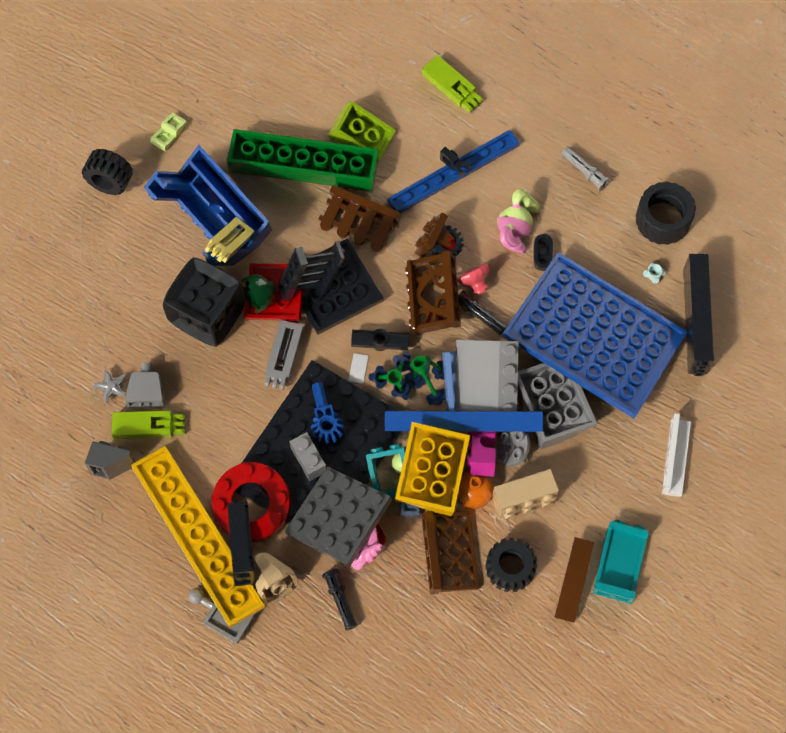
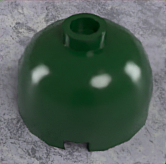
(258, 292)

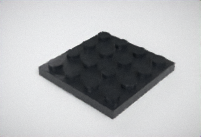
(348, 295)

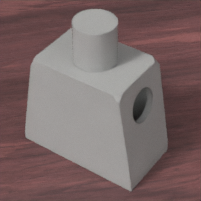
(145, 389)

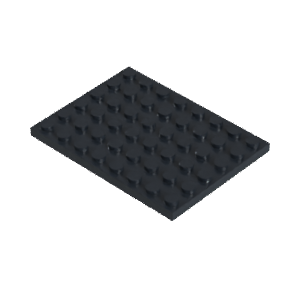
(363, 430)

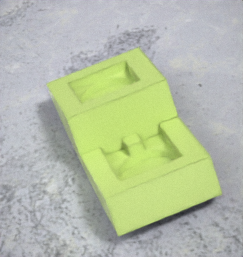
(169, 131)

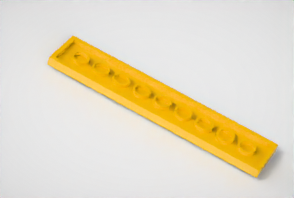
(196, 535)

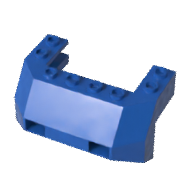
(210, 201)

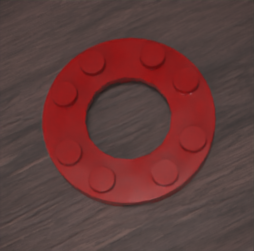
(266, 477)

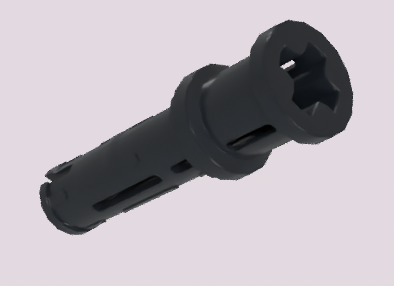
(472, 308)
(335, 588)

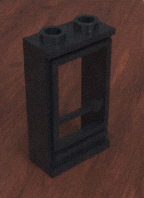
(241, 543)

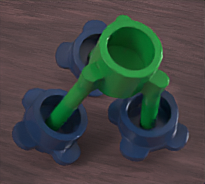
(394, 376)

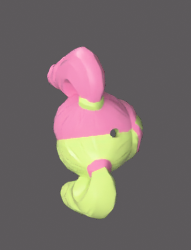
(517, 221)

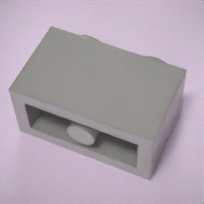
(307, 456)

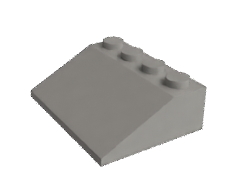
(486, 375)
(560, 399)

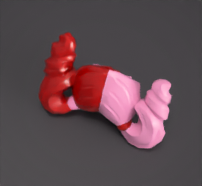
(371, 548)

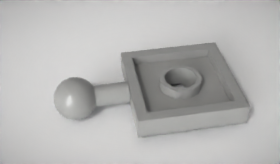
(215, 620)

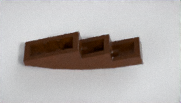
(574, 579)

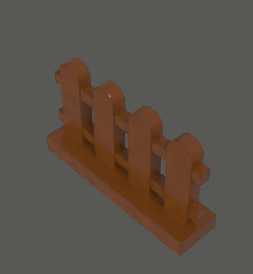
(356, 203)

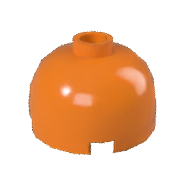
(475, 490)

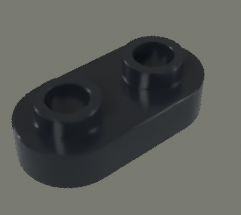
(542, 253)

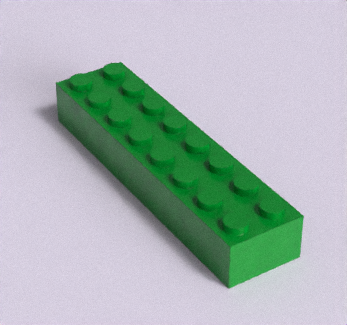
(302, 160)

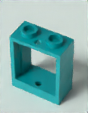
(378, 452)

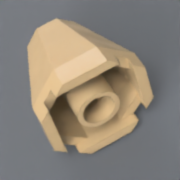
(272, 578)

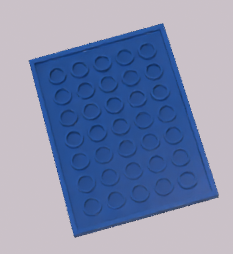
(595, 334)

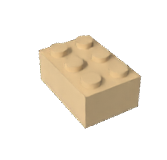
(525, 495)

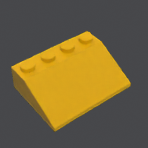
(432, 468)

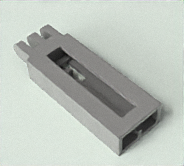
(284, 349)

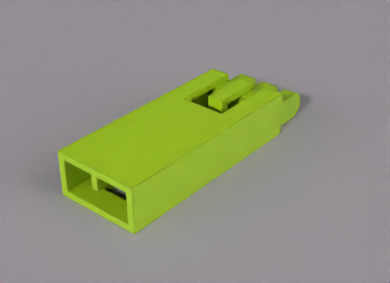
(446, 77)
(138, 424)

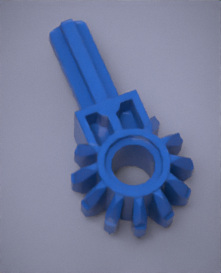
(325, 416)

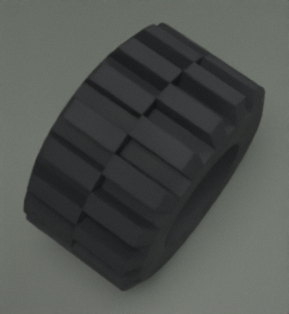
(107, 171)
(516, 549)

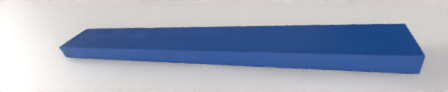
(445, 176)
(467, 420)

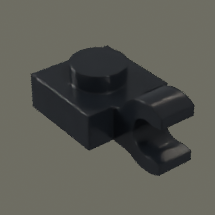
(451, 159)

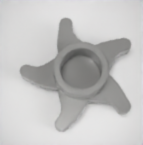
(110, 386)

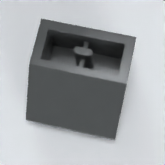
(107, 460)

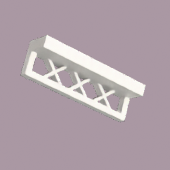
(676, 456)

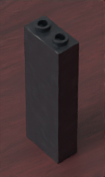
(698, 314)

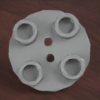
(513, 448)

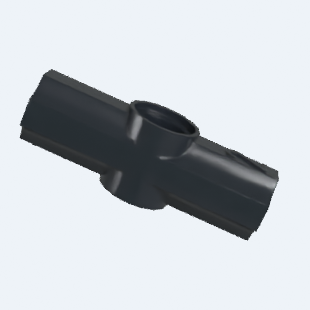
(368, 338)

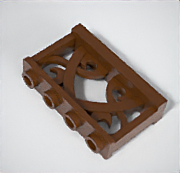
(450, 310)

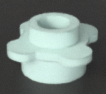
(653, 267)

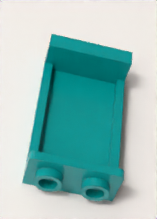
(620, 561)

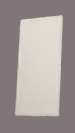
(358, 368)

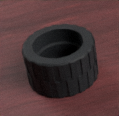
(671, 194)

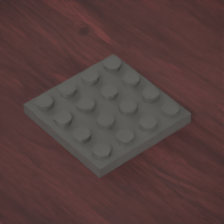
(338, 516)

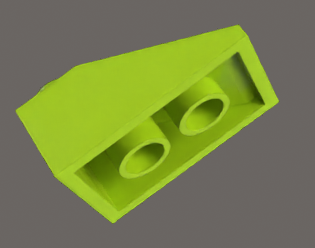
(361, 128)

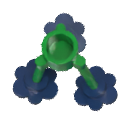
(418, 375)

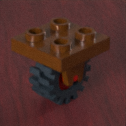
(439, 238)

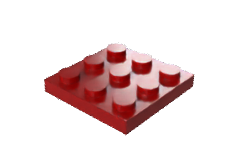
(279, 309)

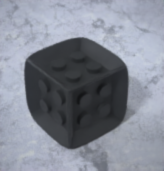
(204, 301)

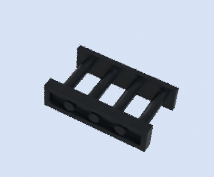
(300, 264)

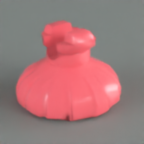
(475, 278)

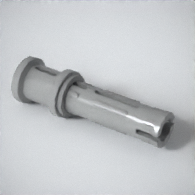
(592, 173)

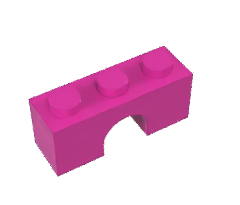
(481, 458)

